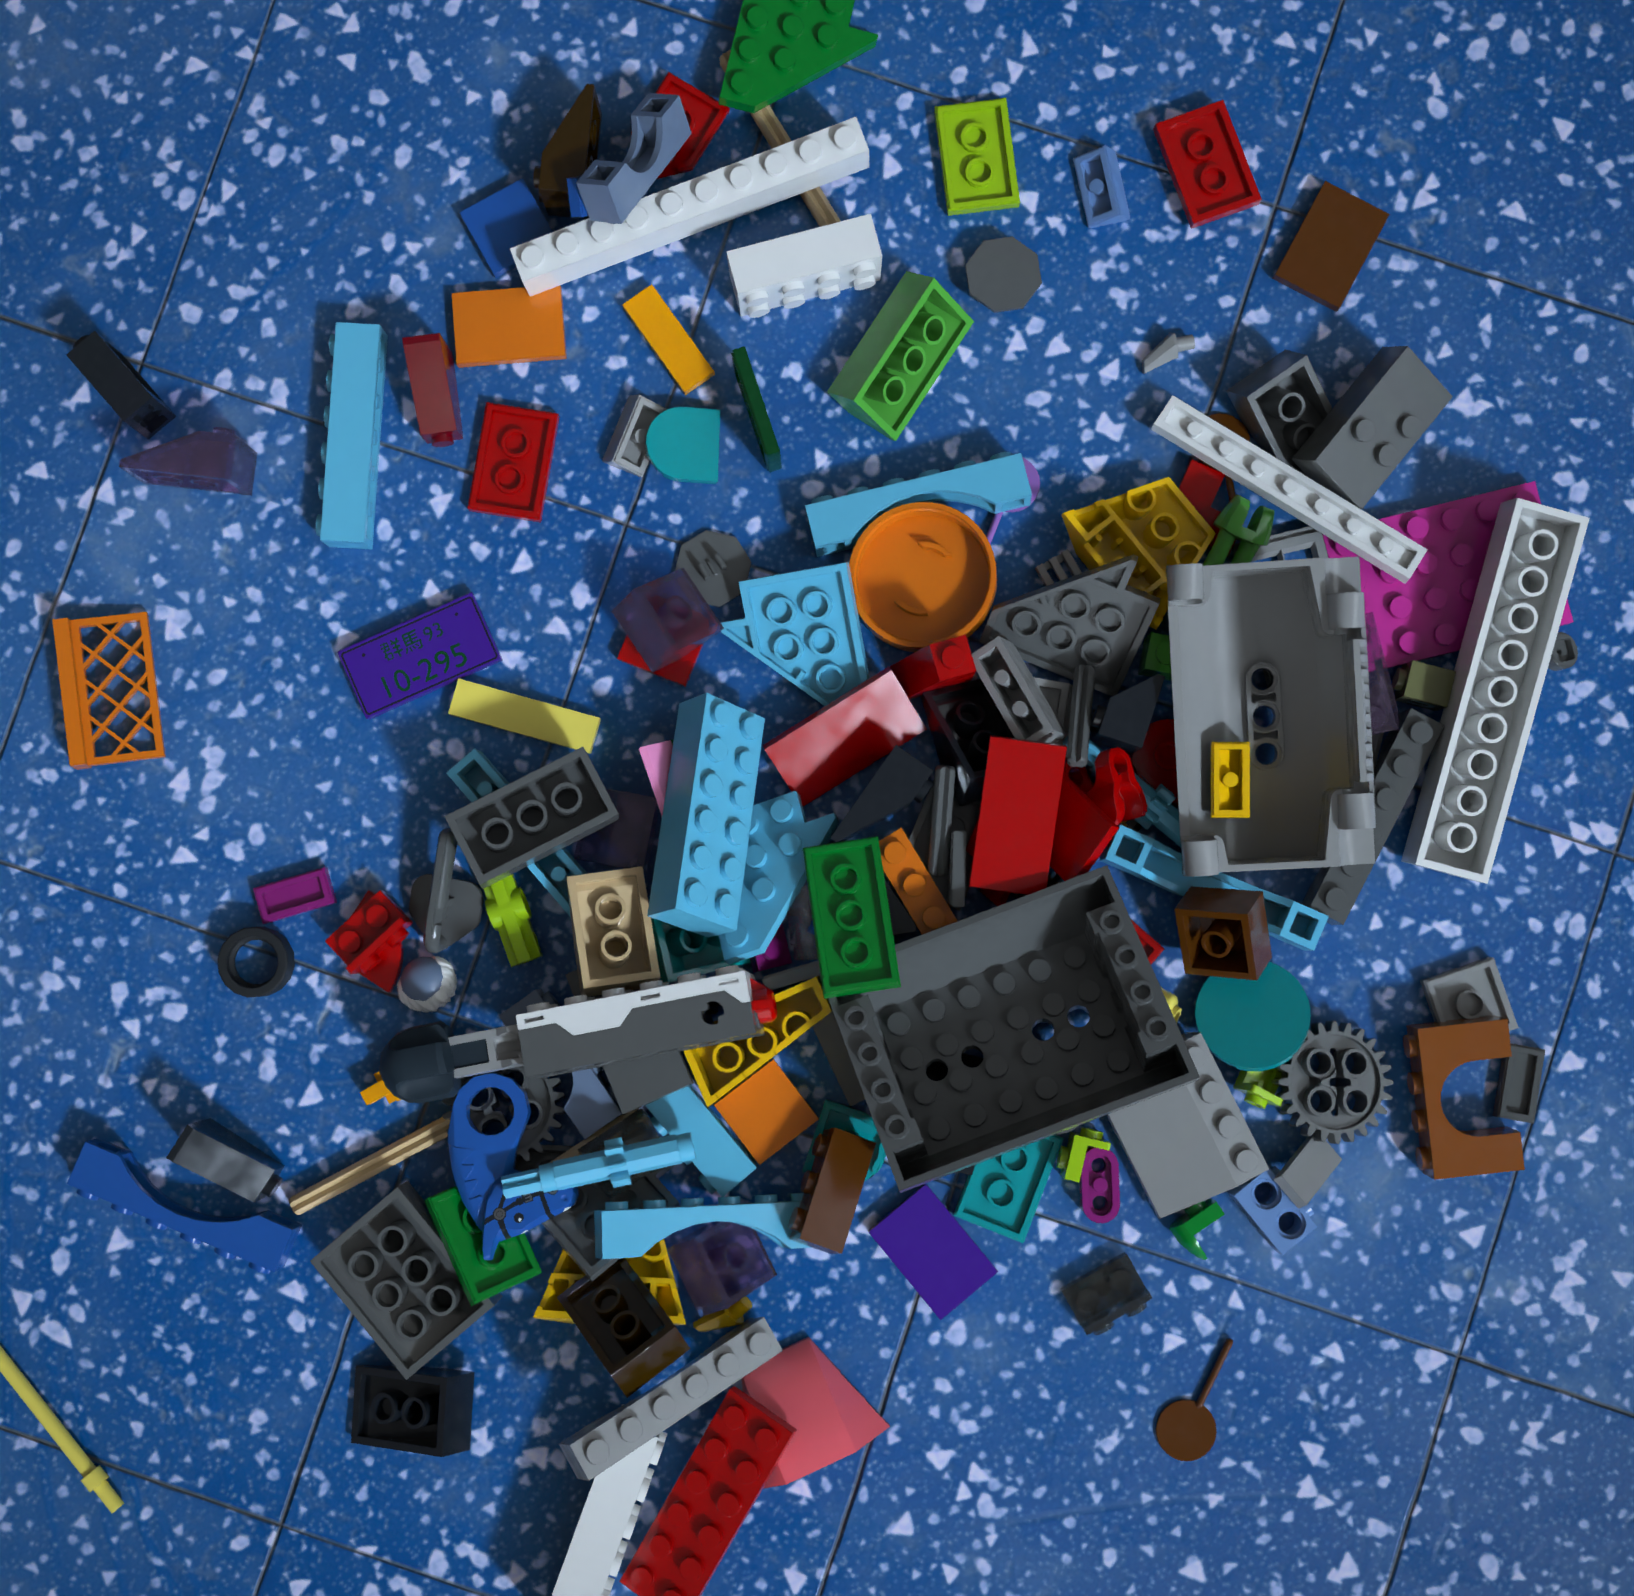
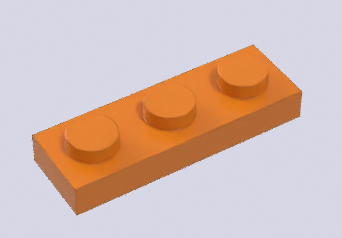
(914, 883)

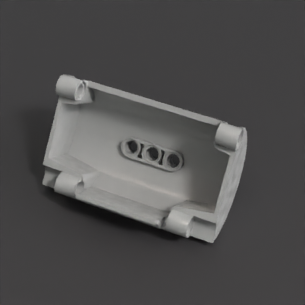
(1310, 635)

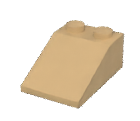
(612, 930)

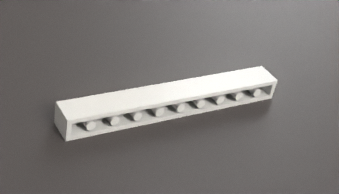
(693, 206)

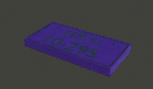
(420, 656)

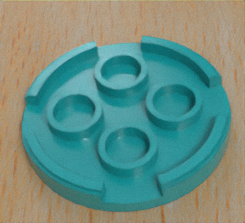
(1254, 1021)

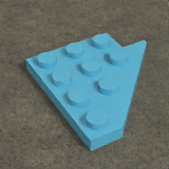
(804, 629)
(773, 872)

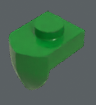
(1193, 1221)

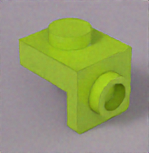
(1259, 1087)
(1072, 1157)

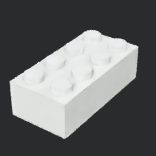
(805, 266)

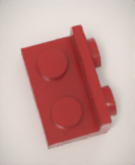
(369, 932)

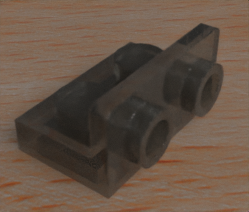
(1106, 1295)

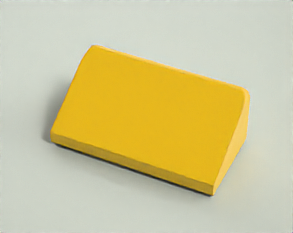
(1230, 779)

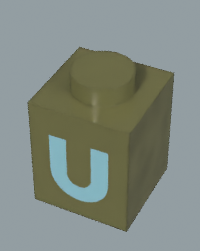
(1423, 685)

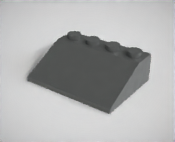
(400, 1280)

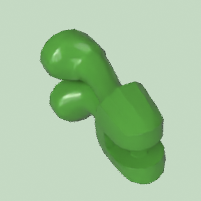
(1231, 527)

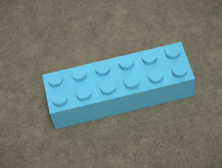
(706, 816)

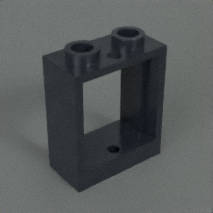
(120, 384)

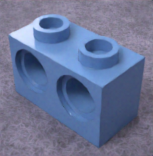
(1266, 1213)

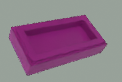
(295, 895)

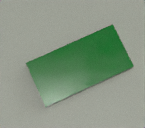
(851, 917)

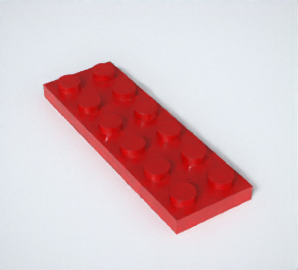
(709, 1499)

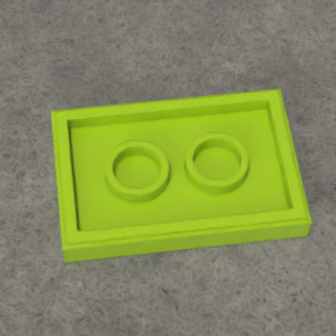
(976, 156)

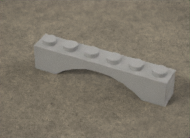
(646, 1416)

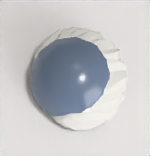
(427, 983)

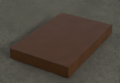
(1331, 246)

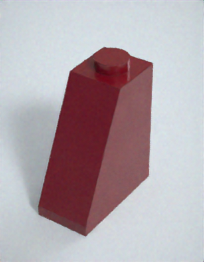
(434, 388)

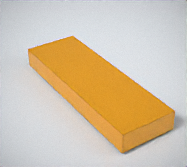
(668, 339)

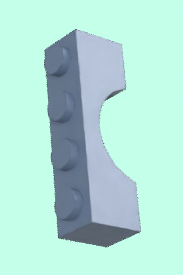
(615, 188)
(591, 1099)

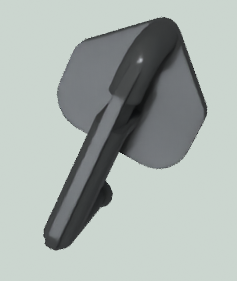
(442, 904)

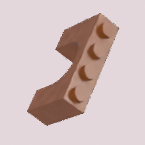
(1433, 1054)

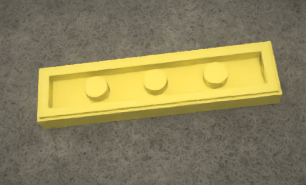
(524, 716)

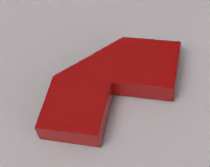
(1200, 488)

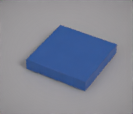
(504, 222)

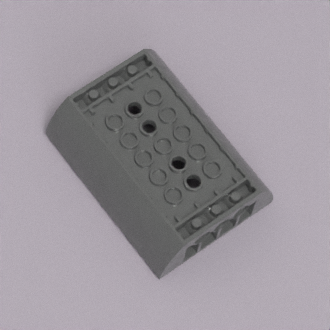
(985, 991)

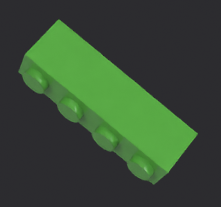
(901, 355)

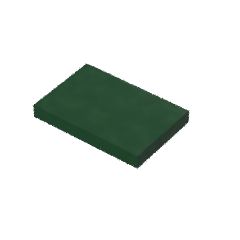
(756, 409)

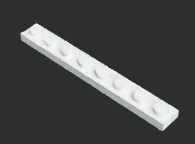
(1289, 489)

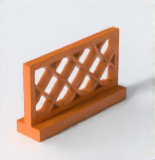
(76, 697)

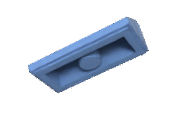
(1101, 187)

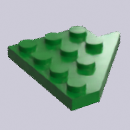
(787, 47)

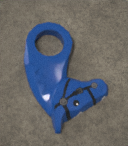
(482, 1159)

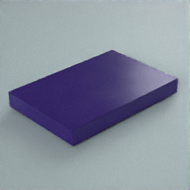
(933, 1251)

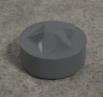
(1564, 653)

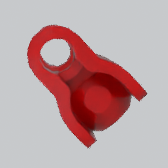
(1115, 787)

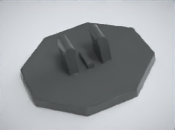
(1003, 274)
(715, 566)

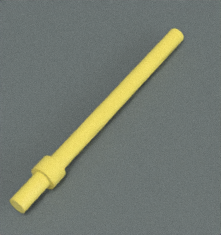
(93, 1477)

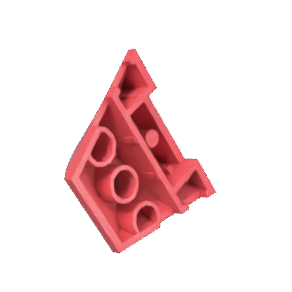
(817, 1401)

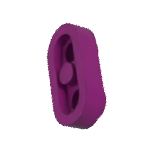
(1100, 1183)

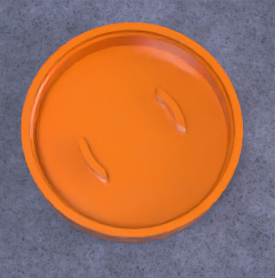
(923, 575)

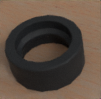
(228, 953)

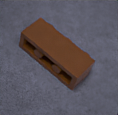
(831, 1190)

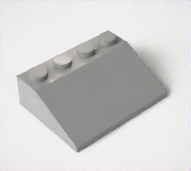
(1189, 1138)

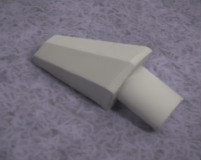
(1167, 351)

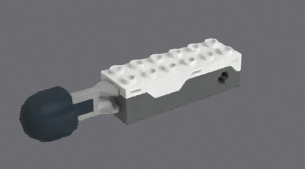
(583, 1034)

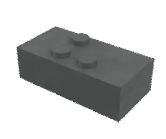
(1373, 425)
(532, 817)

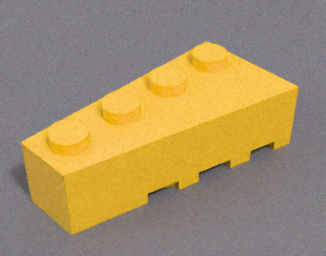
(727, 1064)

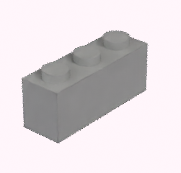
(1016, 692)

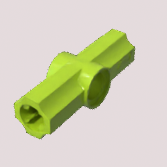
(511, 918)

